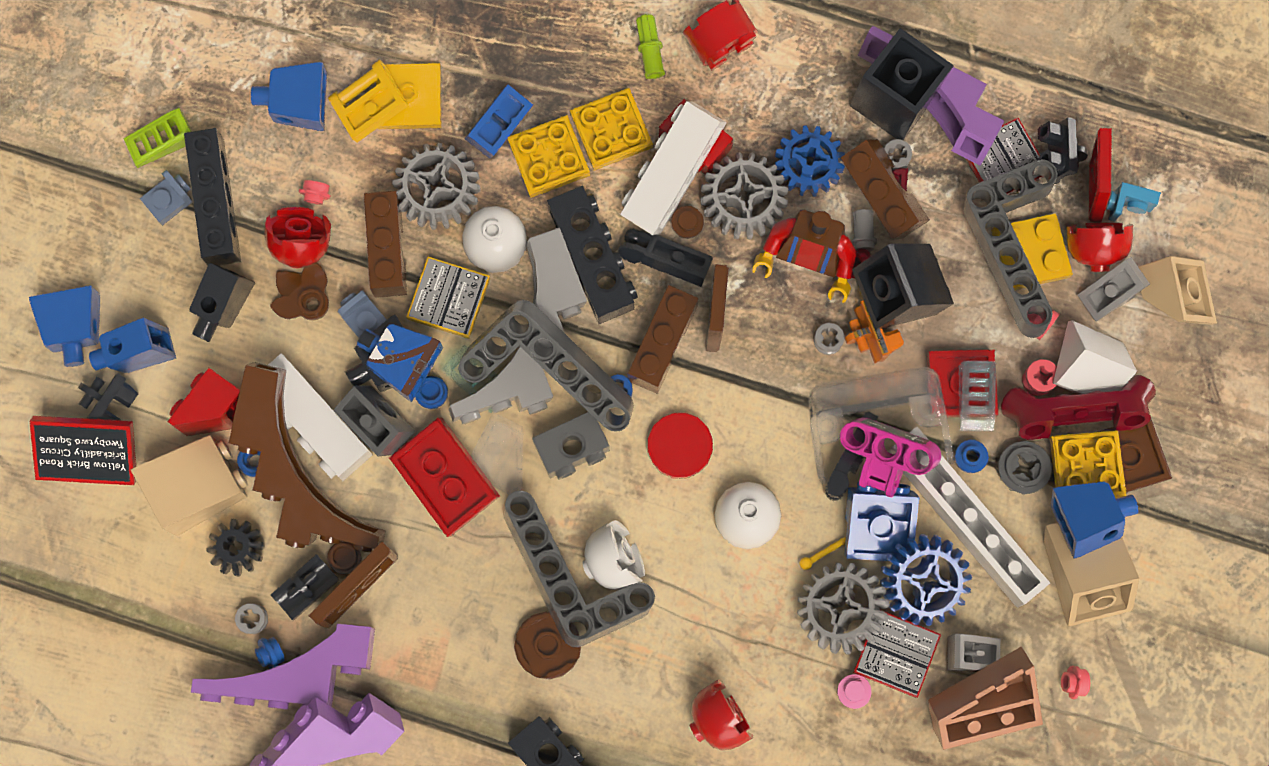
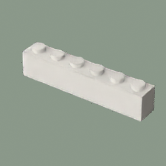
(977, 529)

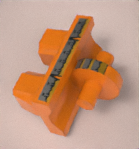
(868, 338)

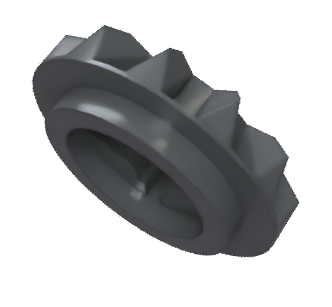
(1027, 453)

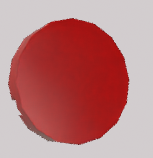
(680, 445)

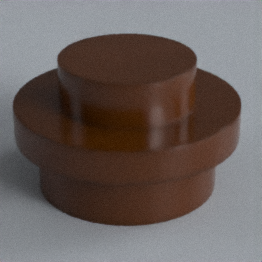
(687, 222)
(343, 557)

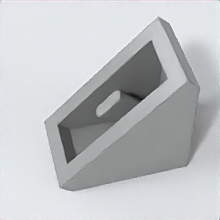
(971, 652)

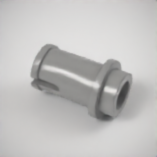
(864, 230)

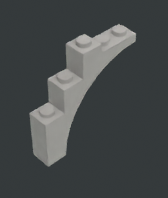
(523, 379)

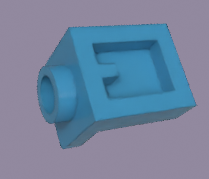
(1136, 198)

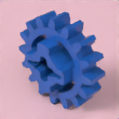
(821, 163)

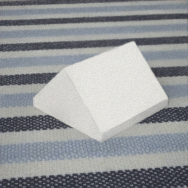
(1092, 361)

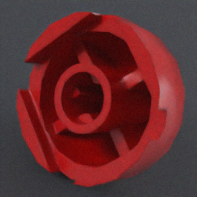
(297, 236)
(1100, 244)
(718, 719)

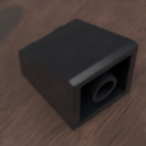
(900, 84)
(902, 284)

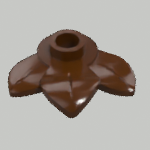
(298, 291)

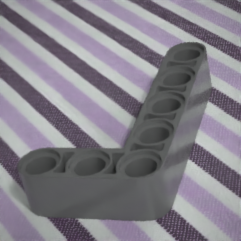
(1007, 243)
(550, 360)
(563, 581)

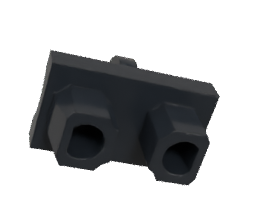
(1062, 147)
(117, 390)
(304, 587)

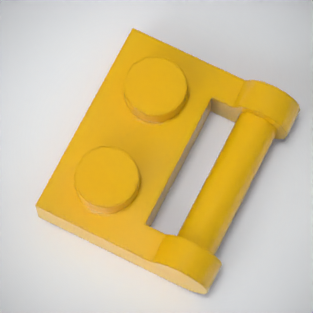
(373, 107)

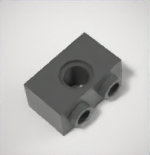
(374, 420)
(583, 429)

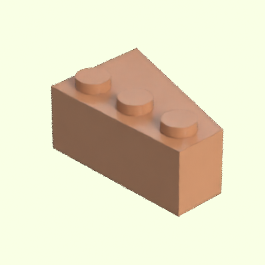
(988, 703)

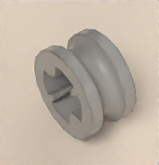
(904, 147)
(839, 339)
(256, 609)

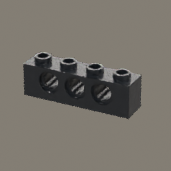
(212, 197)
(604, 303)
(535, 736)

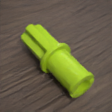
(650, 46)

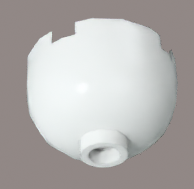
(494, 239)
(747, 515)
(611, 558)

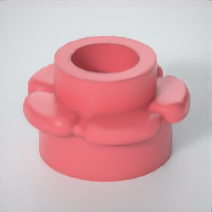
(315, 192)
(1075, 682)

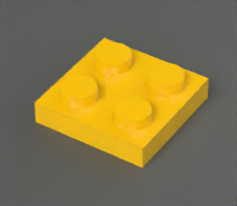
(1043, 247)

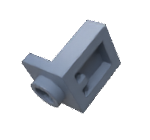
(167, 198)
(360, 313)

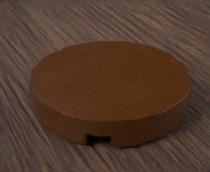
(543, 650)

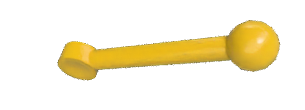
(806, 563)

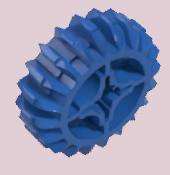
(924, 592)

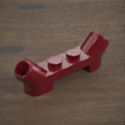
(1036, 416)

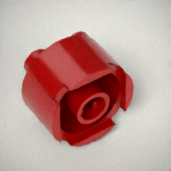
(720, 33)

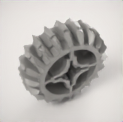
(444, 161)
(758, 193)
(844, 594)

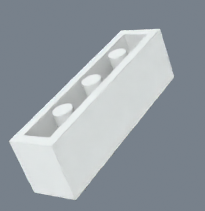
(672, 168)
(319, 425)

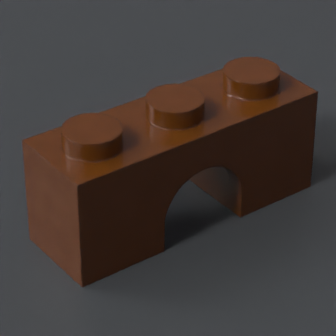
(892, 204)
(384, 246)
(662, 339)

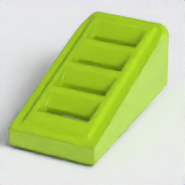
(163, 123)

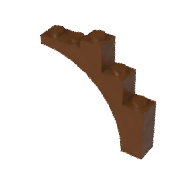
(306, 512)

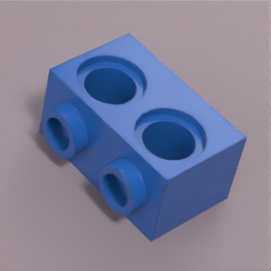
(498, 121)

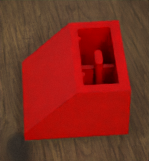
(207, 407)

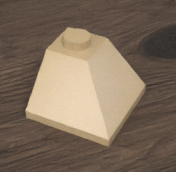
(1179, 289)

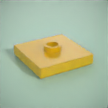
(422, 91)

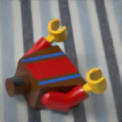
(812, 243)

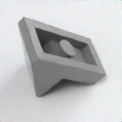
(1113, 289)

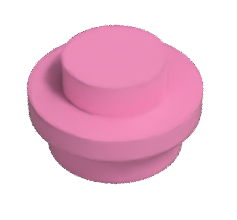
(854, 691)

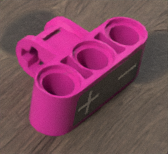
(882, 468)

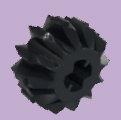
(228, 559)

